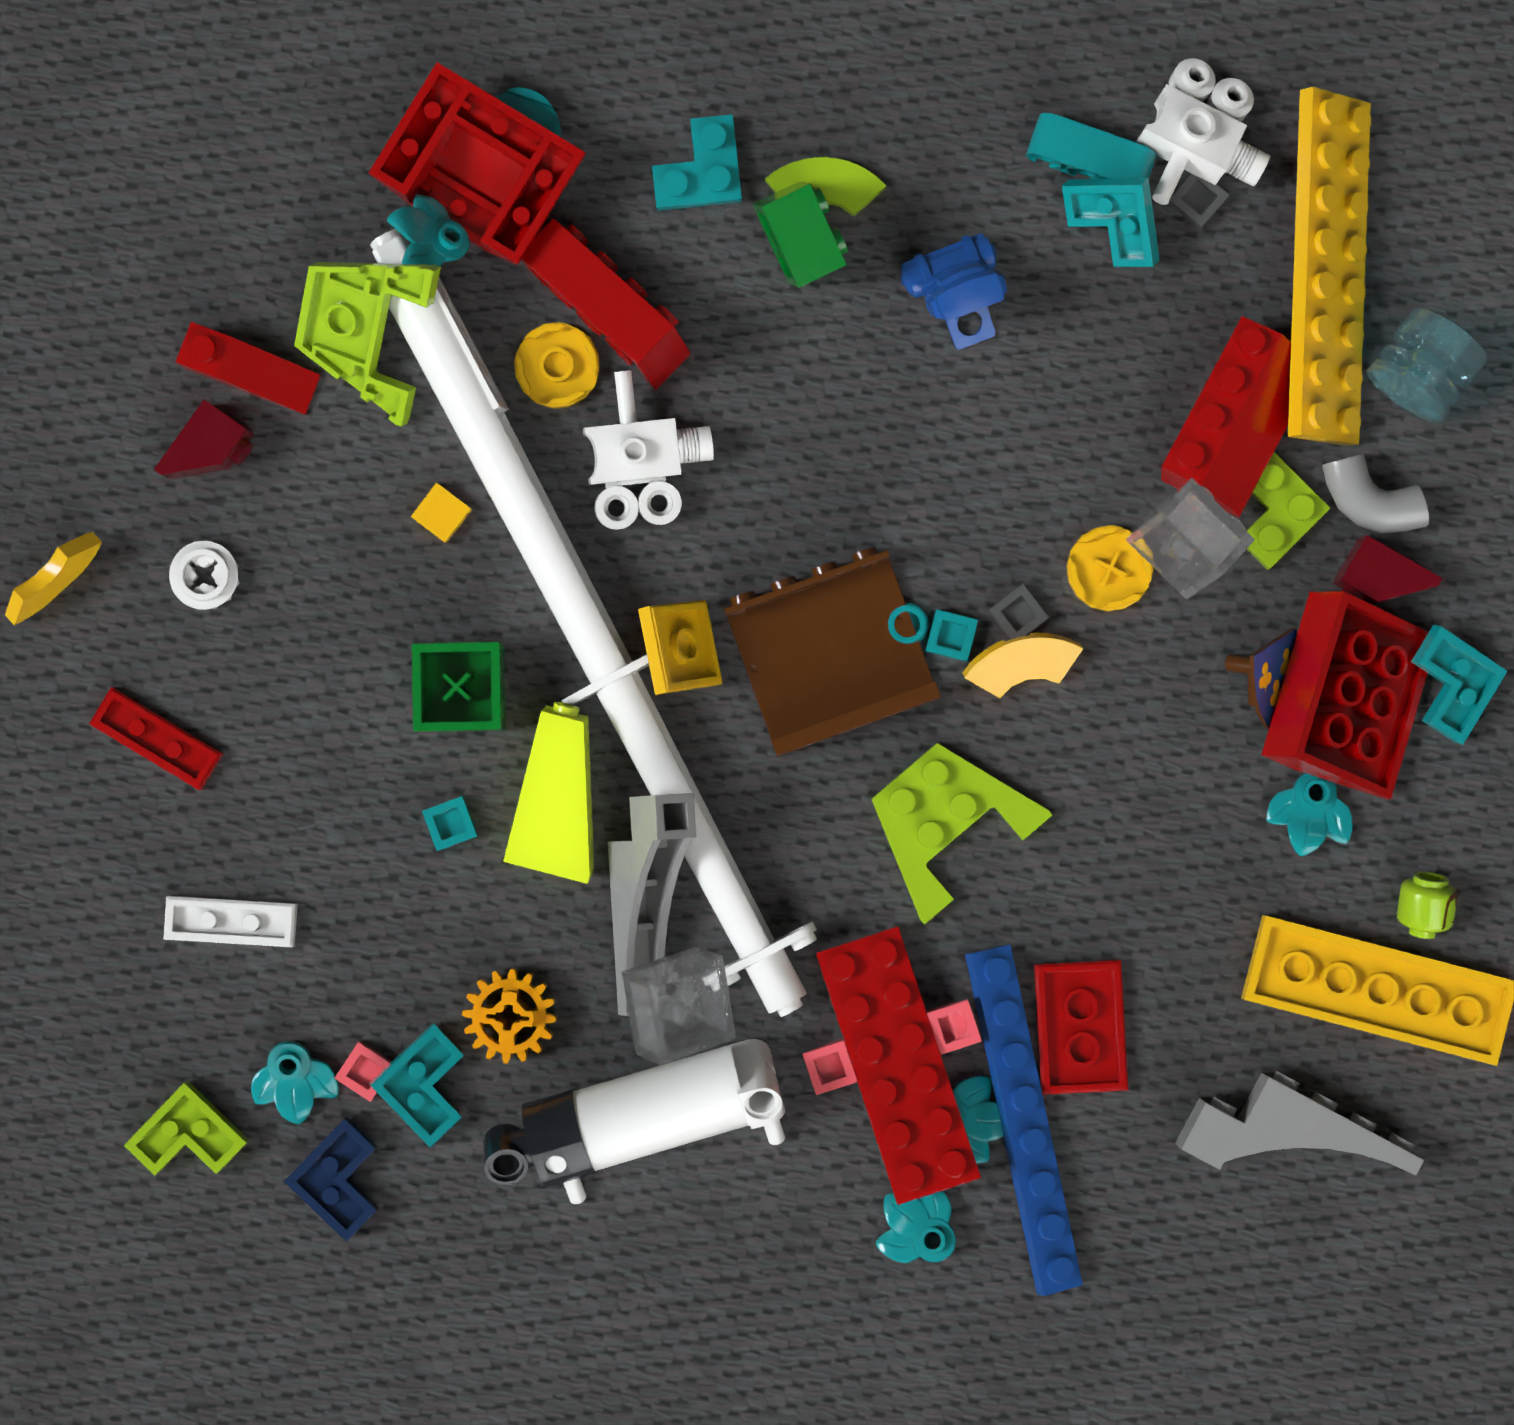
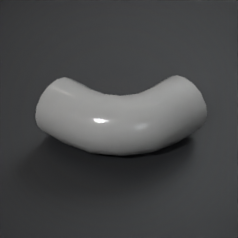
(1371, 506)

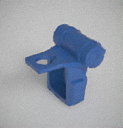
(958, 283)

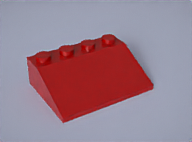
(1348, 694)

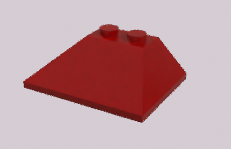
(479, 161)

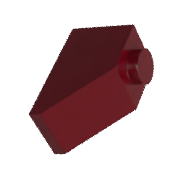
(206, 445)
(1380, 573)

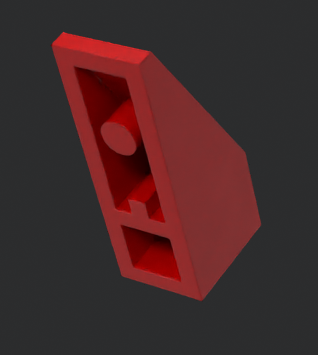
(247, 368)

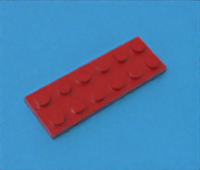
(898, 1066)

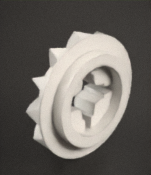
(183, 575)

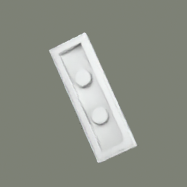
(230, 921)

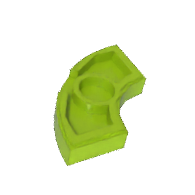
(839, 180)

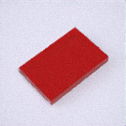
(1081, 1027)

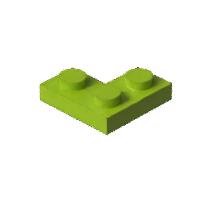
(1289, 513)
(189, 1121)

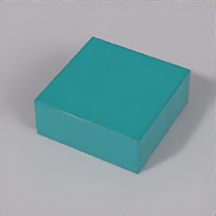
(951, 635)
(450, 823)

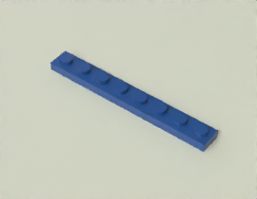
(1023, 1119)

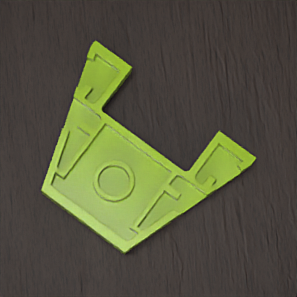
(346, 321)
(936, 804)

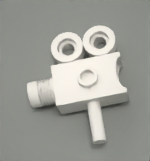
(1202, 135)
(641, 454)

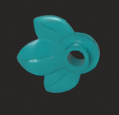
(426, 229)
(1310, 820)
(293, 1088)
(978, 1114)
(912, 1224)

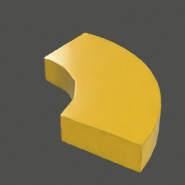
(62, 569)
(1022, 659)

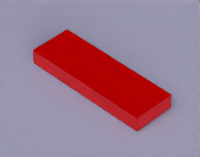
(156, 738)

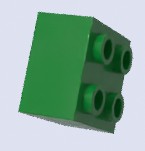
(801, 233)
(458, 687)

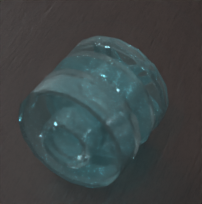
(1427, 365)

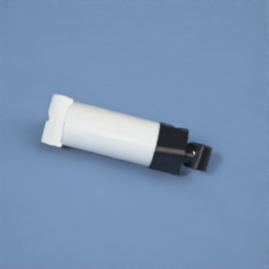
(638, 1116)

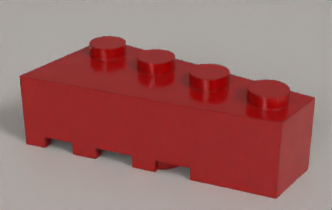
(607, 302)

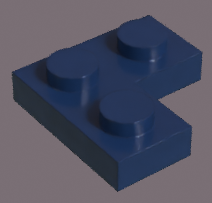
(325, 1183)

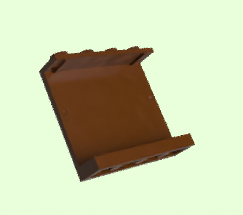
(826, 652)

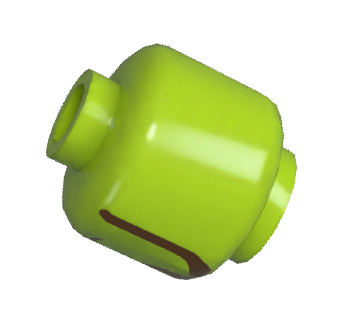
(1427, 904)

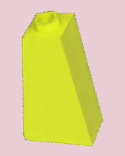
(555, 803)

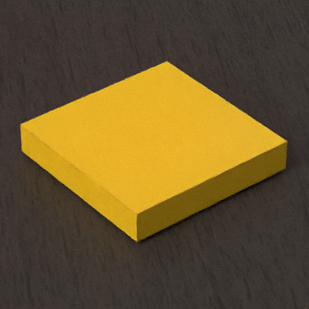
(680, 646)

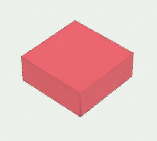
(361, 1069)

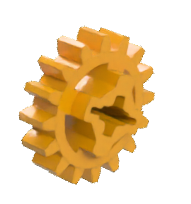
(508, 1035)

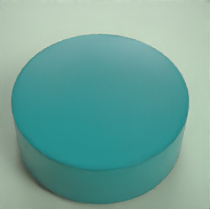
(918, 620)

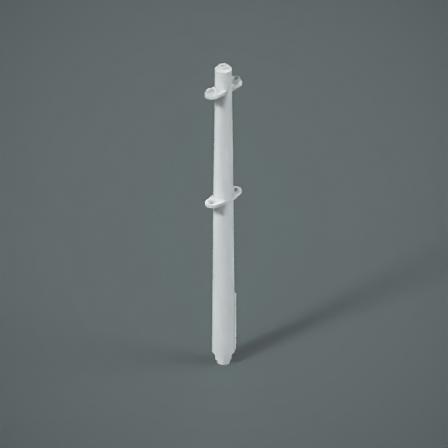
(479, 420)

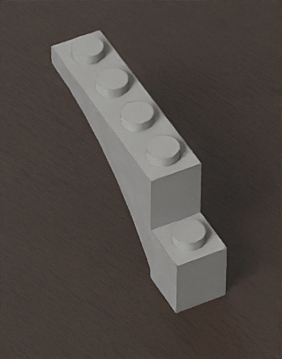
(645, 877)
(1285, 1119)

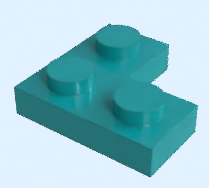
(712, 174)
(1123, 208)
(1467, 680)
(410, 1080)

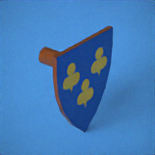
(1265, 673)

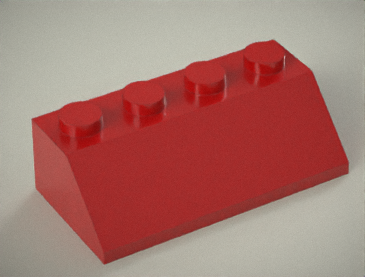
(1235, 418)

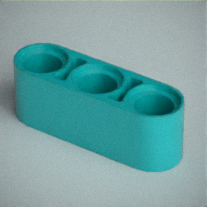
(1087, 150)

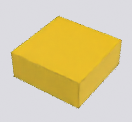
(441, 513)

